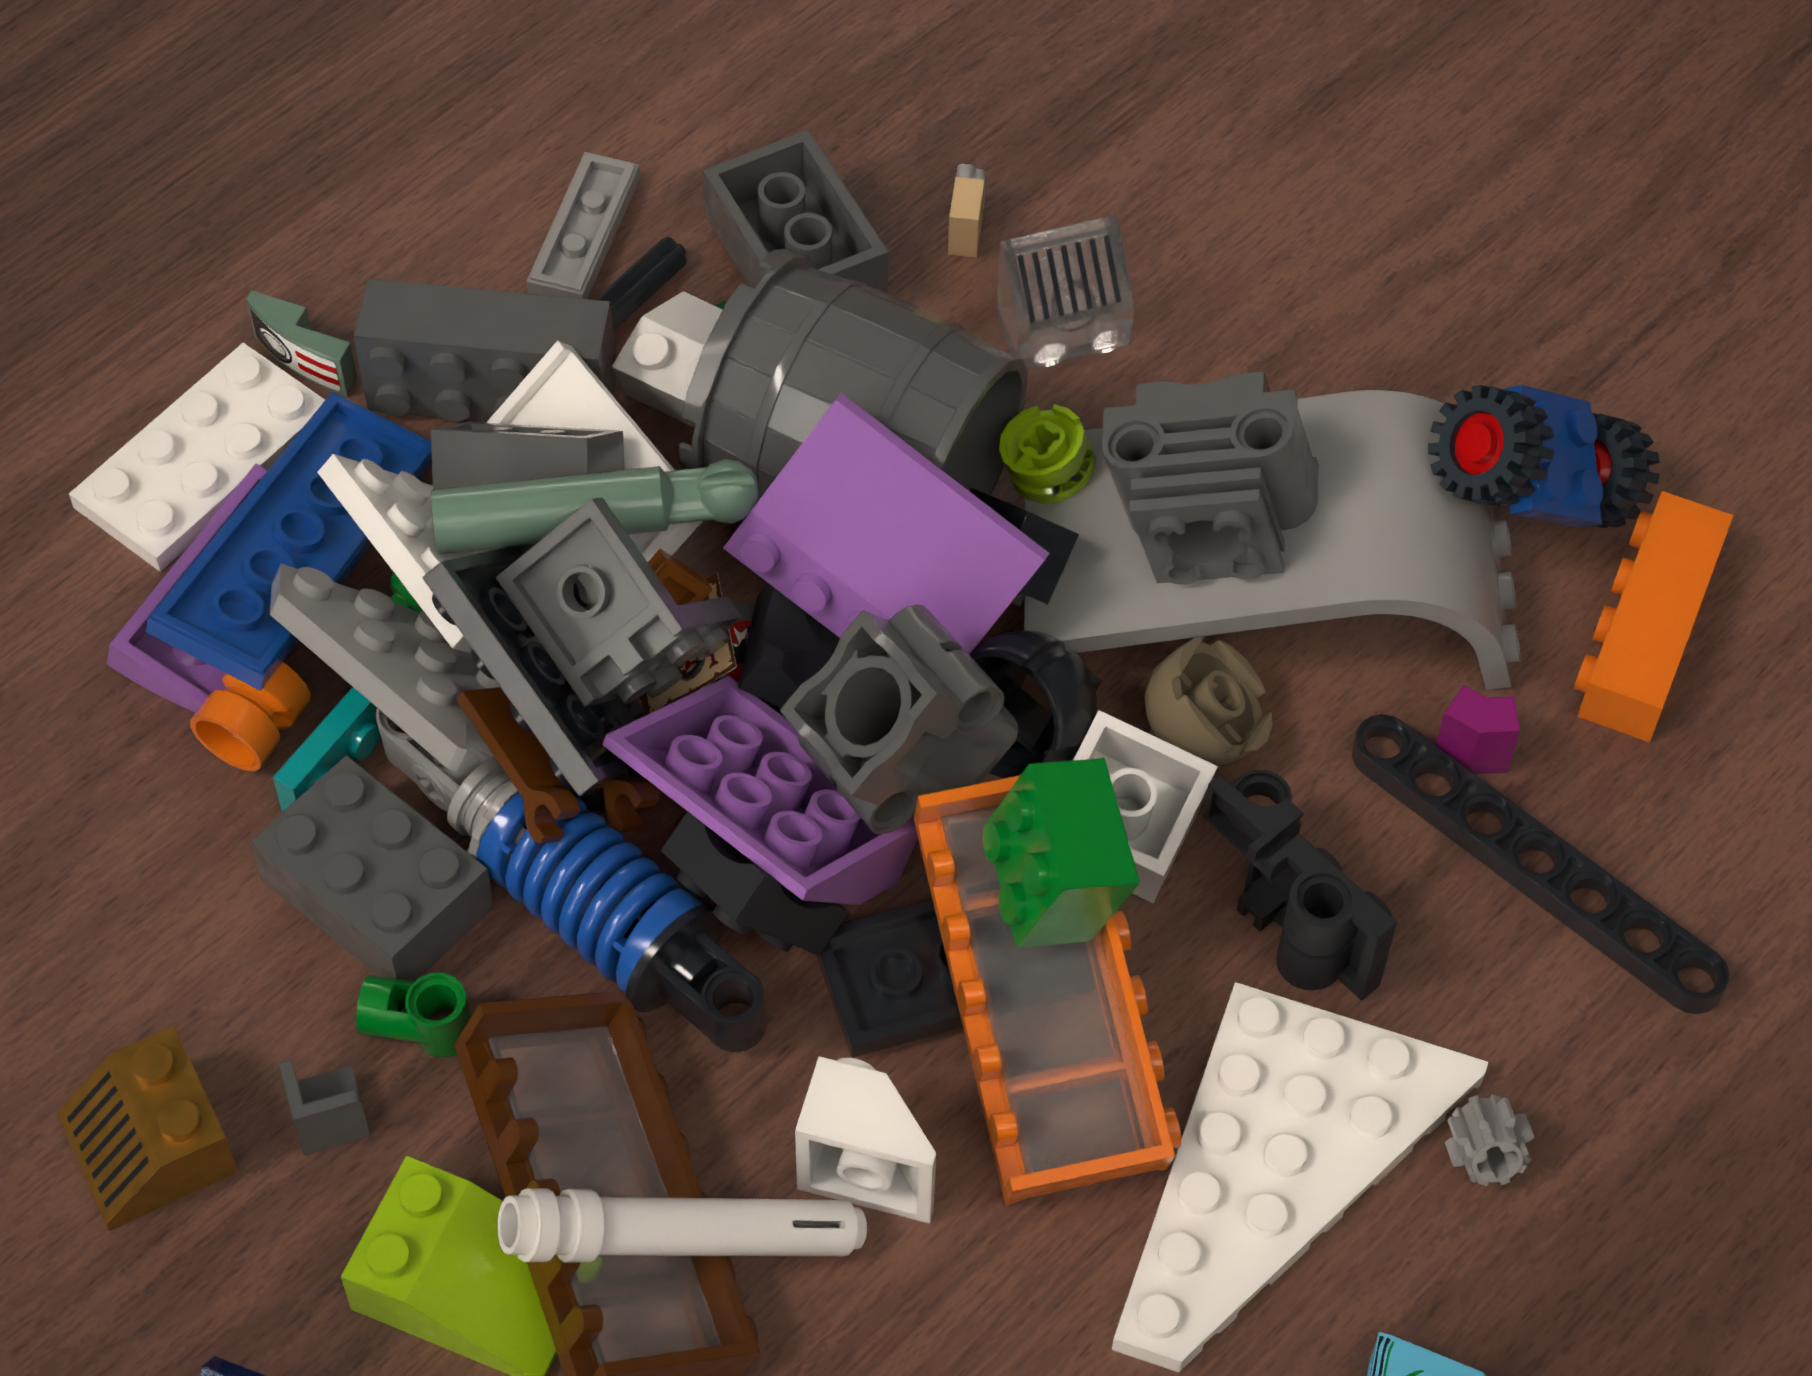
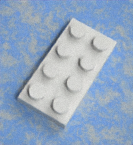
(194, 455)

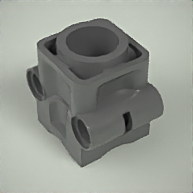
(900, 716)

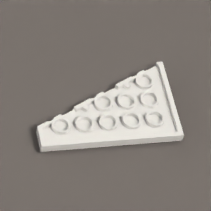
(1277, 1146)

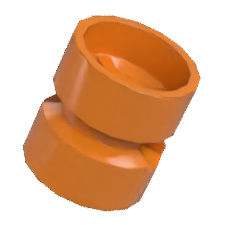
(244, 722)

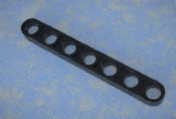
(1549, 889)

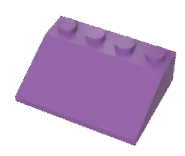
(881, 529)
(758, 789)

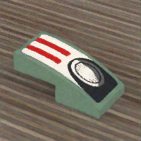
(287, 336)

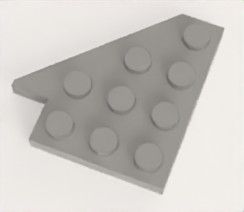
(386, 655)

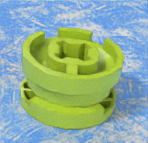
(1037, 470)

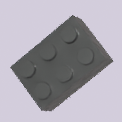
(792, 201)
(373, 873)

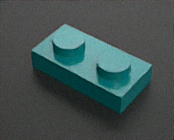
(347, 730)

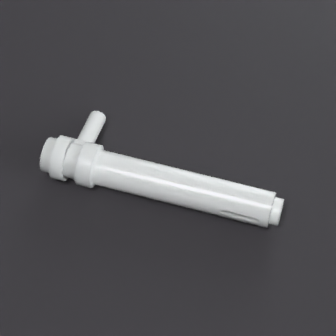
(583, 1225)

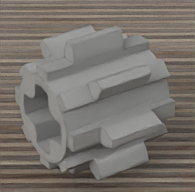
(1489, 1140)

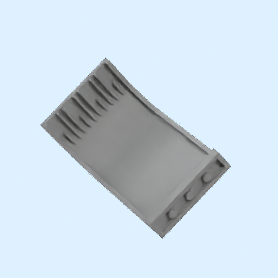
(1374, 545)

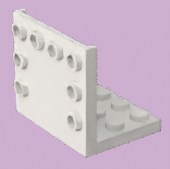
(397, 507)

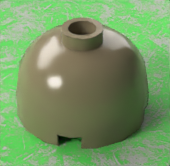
(1208, 703)

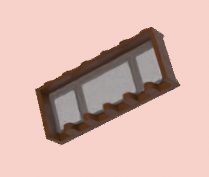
(581, 1106)

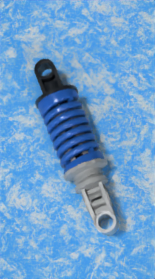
(594, 895)

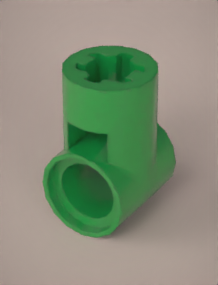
(384, 997)

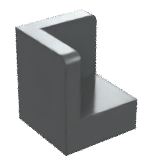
(324, 1108)

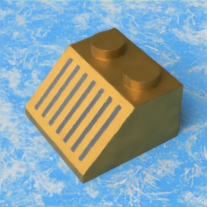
(145, 1130)

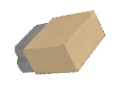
(966, 211)

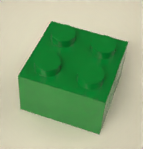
(1060, 853)

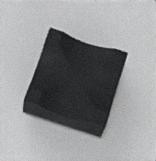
(783, 648)
(746, 893)

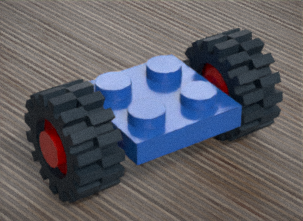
(1543, 456)

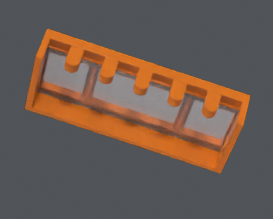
(1045, 1026)

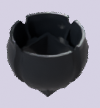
(1065, 681)

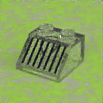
(1065, 293)

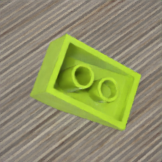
(441, 1275)

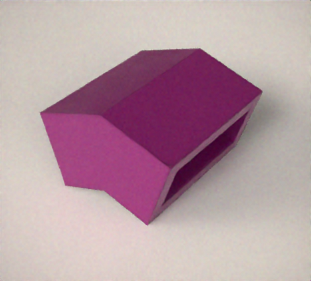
(1480, 731)

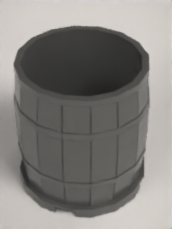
(808, 337)

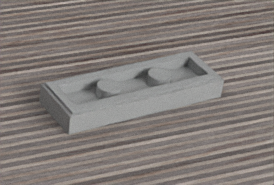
(584, 227)

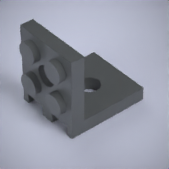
(635, 629)

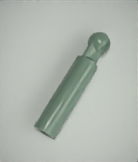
(639, 498)

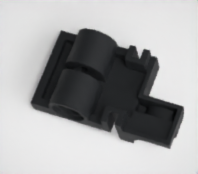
(1325, 918)

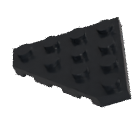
(512, 655)

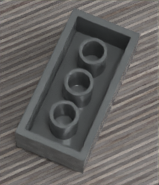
(468, 348)

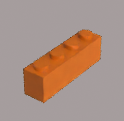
(1654, 616)

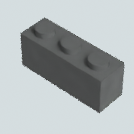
(508, 452)

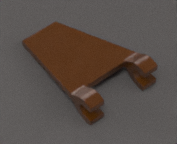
(529, 770)

